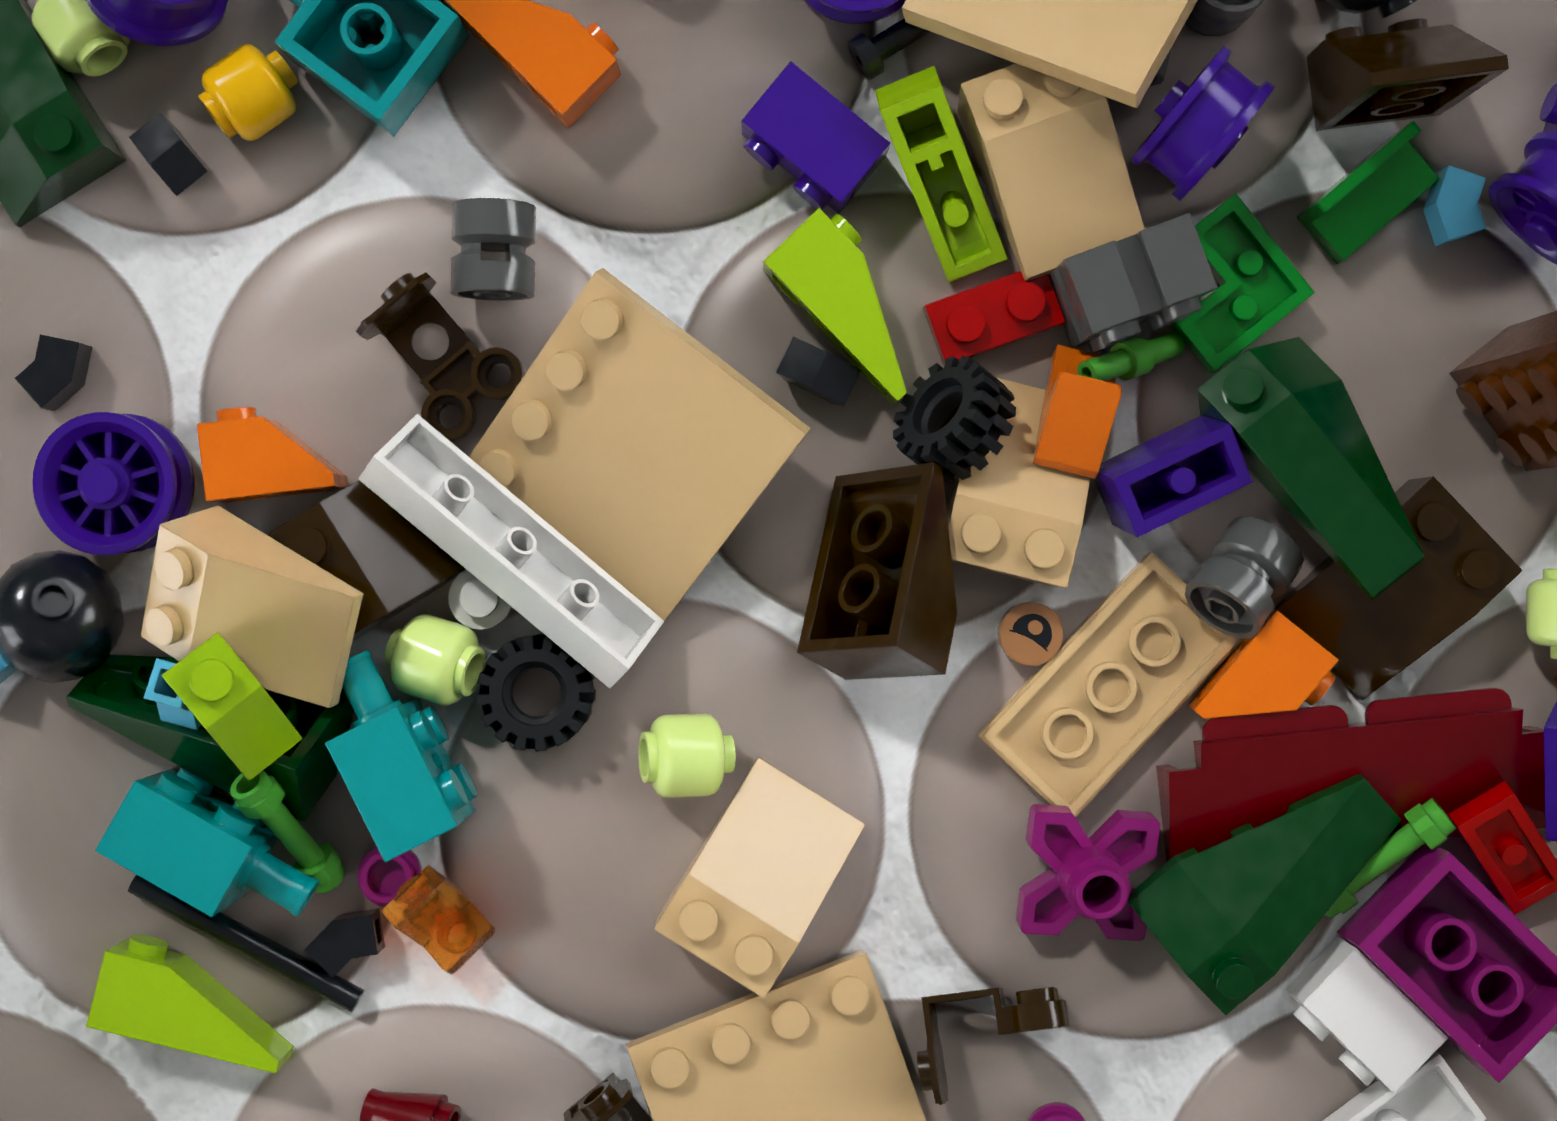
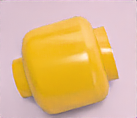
(249, 92)

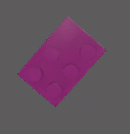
(1460, 959)

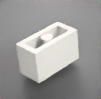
(1365, 1014)

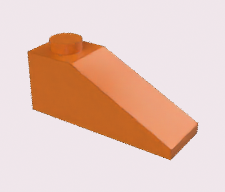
(545, 51)

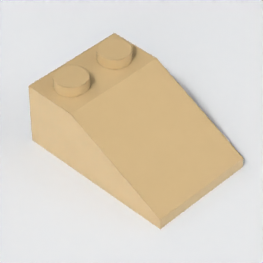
(1048, 165)
(1015, 512)
(265, 600)
(759, 877)

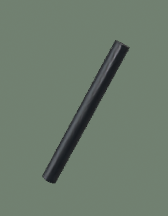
(253, 946)

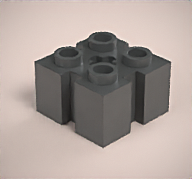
(1132, 281)

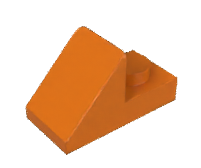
(1075, 416)

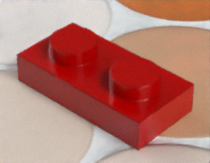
(993, 315)
(1508, 847)

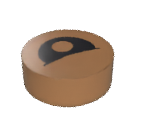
(1030, 633)

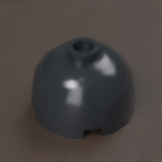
(58, 616)

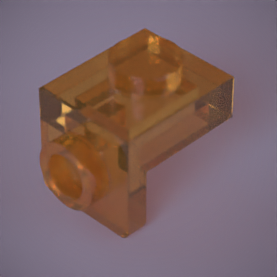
(439, 919)

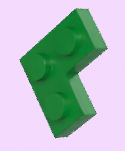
(1254, 288)

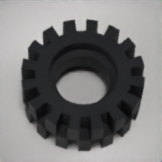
(954, 418)
(504, 715)

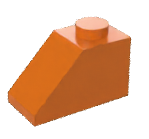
(259, 459)
(1268, 673)

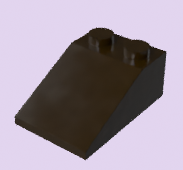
(1396, 73)
(371, 550)
(883, 577)
(1433, 600)

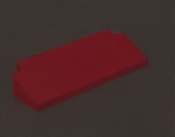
(1406, 749)

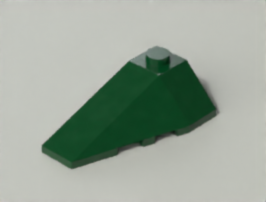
(47, 125)
(1315, 458)
(116, 700)
(1255, 898)

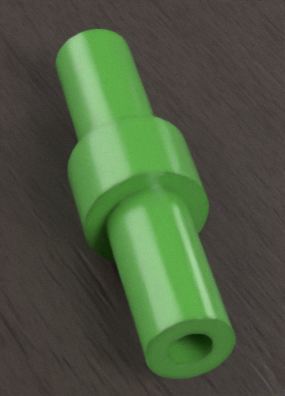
(1133, 357)

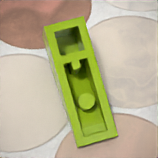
(940, 173)
(834, 289)
(179, 1005)

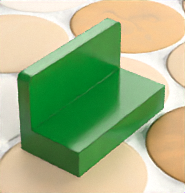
(1369, 195)

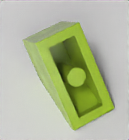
(232, 706)

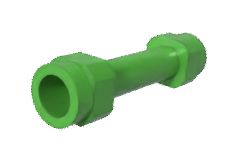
(262, 800)
(1426, 825)

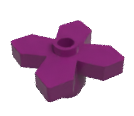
(1086, 873)

